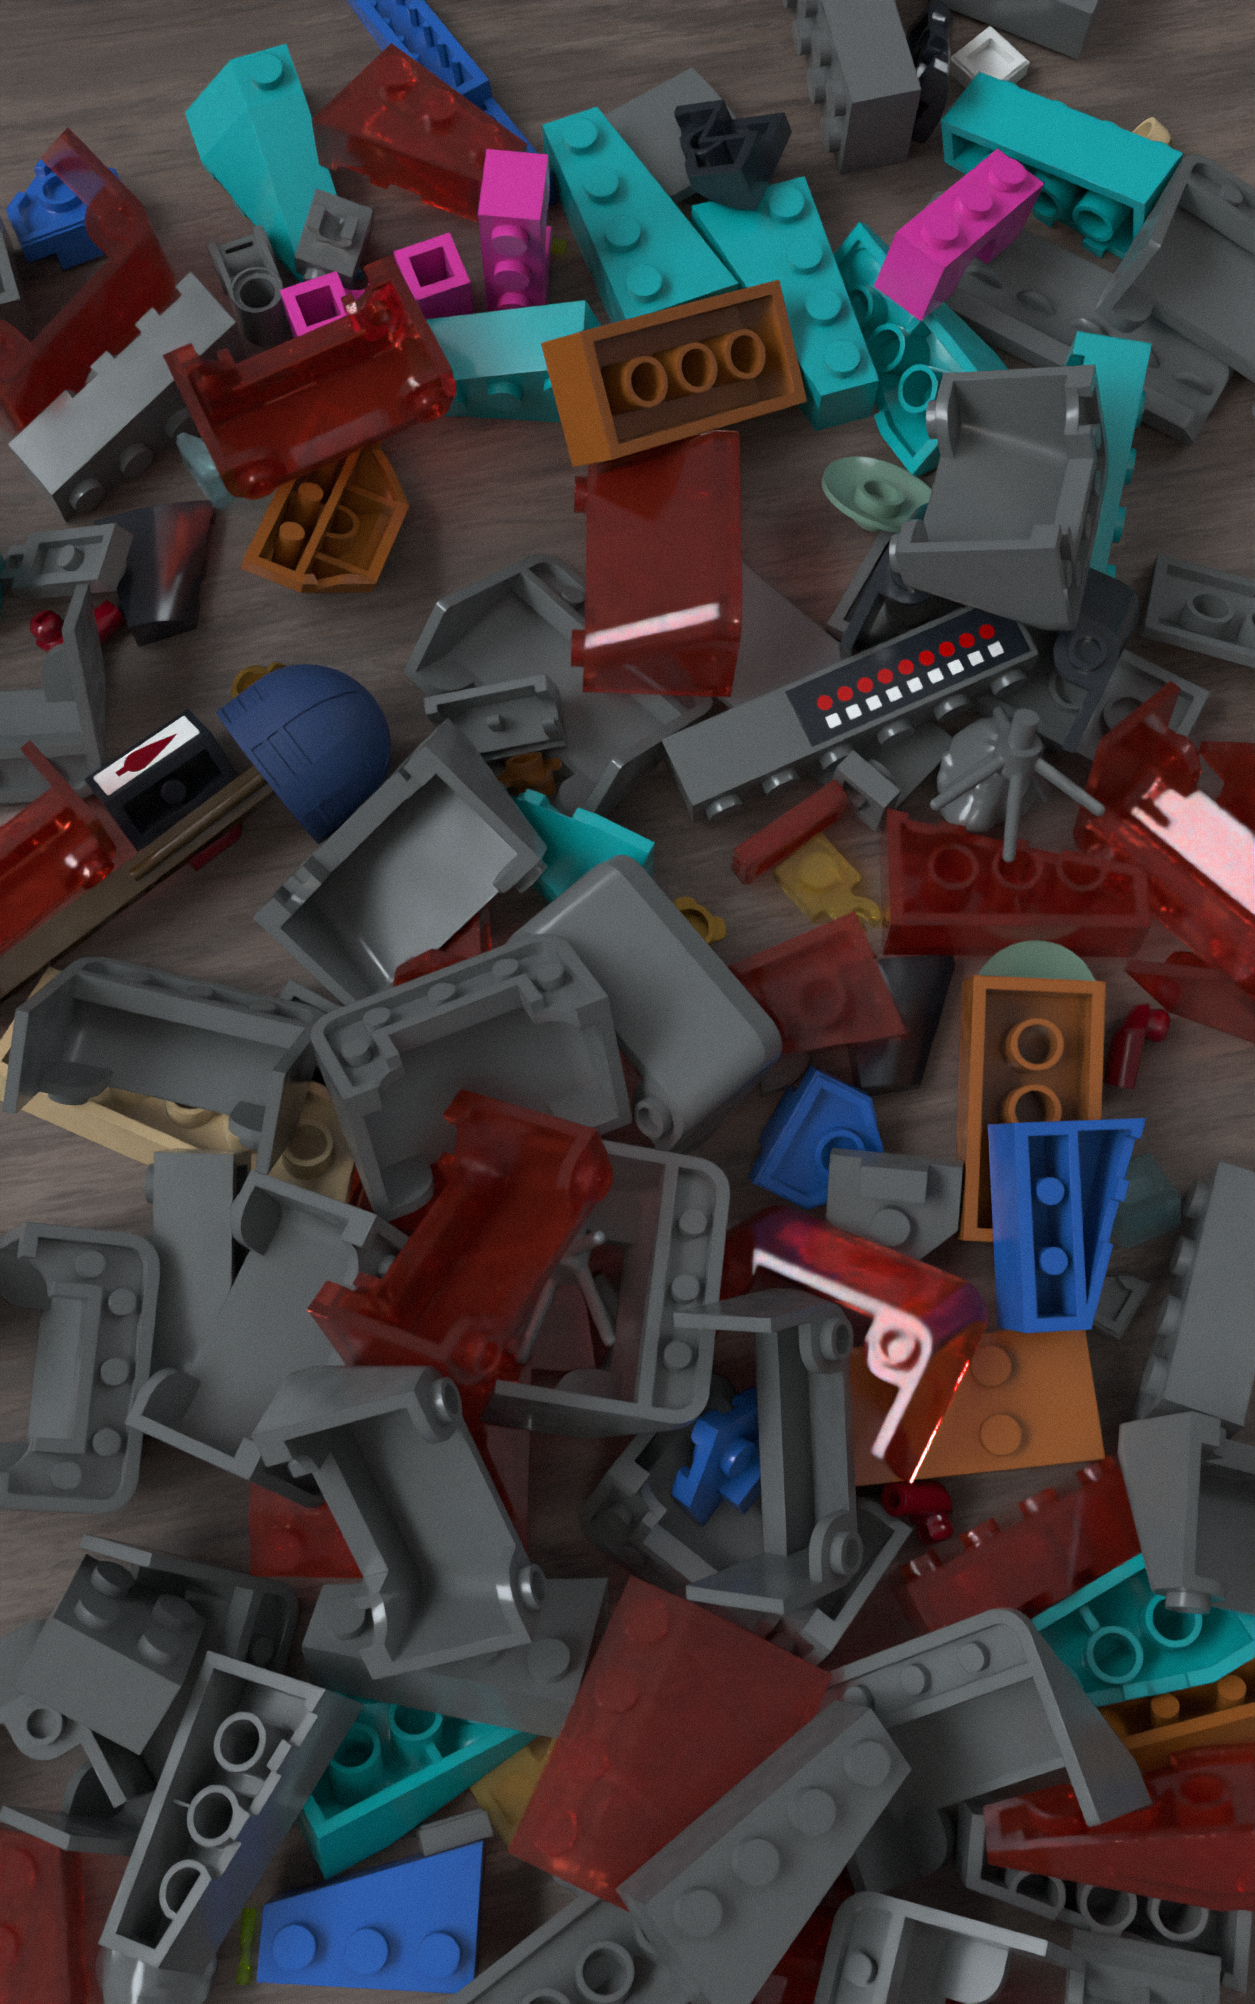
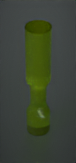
(246, 1944)

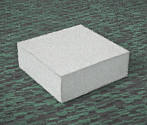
(989, 55)

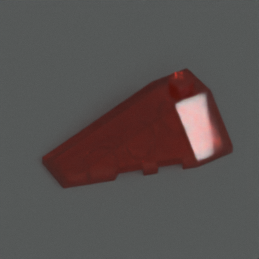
(1182, 1848)

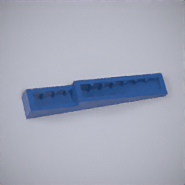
(423, 37)

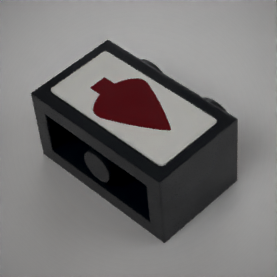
(162, 779)

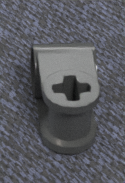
(252, 280)

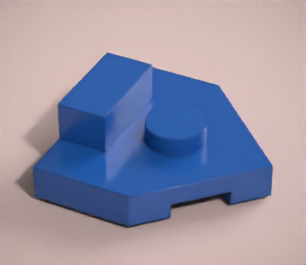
(52, 220)
(805, 1129)
(724, 1461)

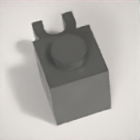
(334, 238)

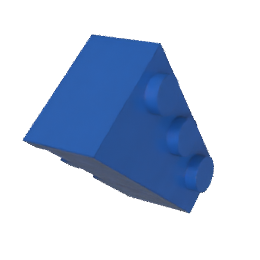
(1054, 1217)
(381, 1926)

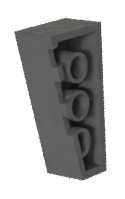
(1207, 1319)

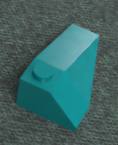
(262, 146)
(906, 351)
(577, 843)
(1131, 1647)
(393, 1776)

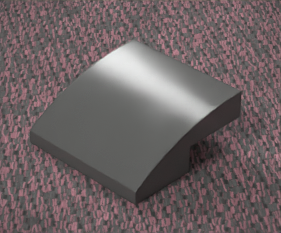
(653, 132)

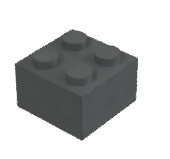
(112, 1654)

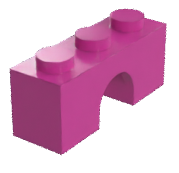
(968, 220)
(514, 229)
(428, 267)

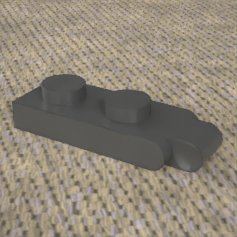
(60, 559)

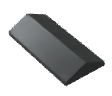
(1200, 610)
(578, 1957)

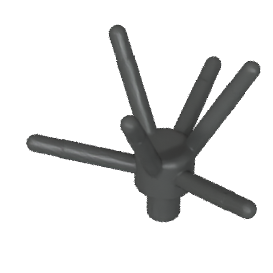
(1016, 759)
(571, 1270)

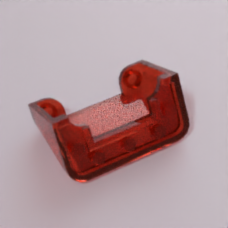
(318, 391)
(662, 569)
(481, 1251)

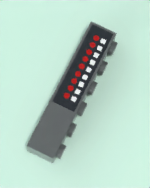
(846, 709)

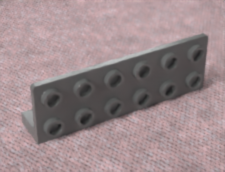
(786, 645)

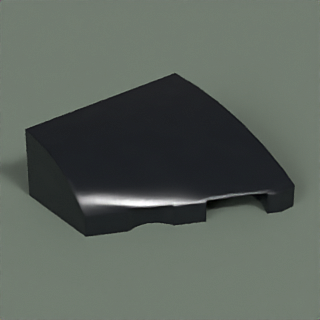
(931, 48)
(730, 157)
(164, 567)
(920, 991)

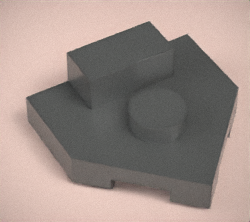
(895, 1198)

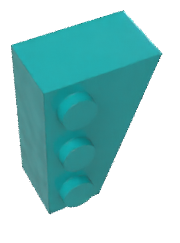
(501, 358)

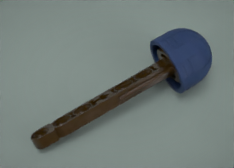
(311, 742)

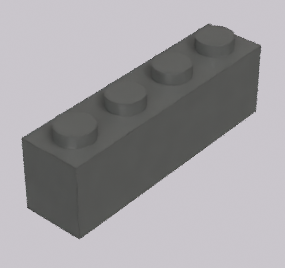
(194, 1246)

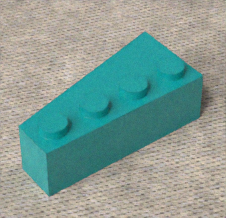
(1091, 169)
(626, 224)
(790, 245)
(1121, 377)

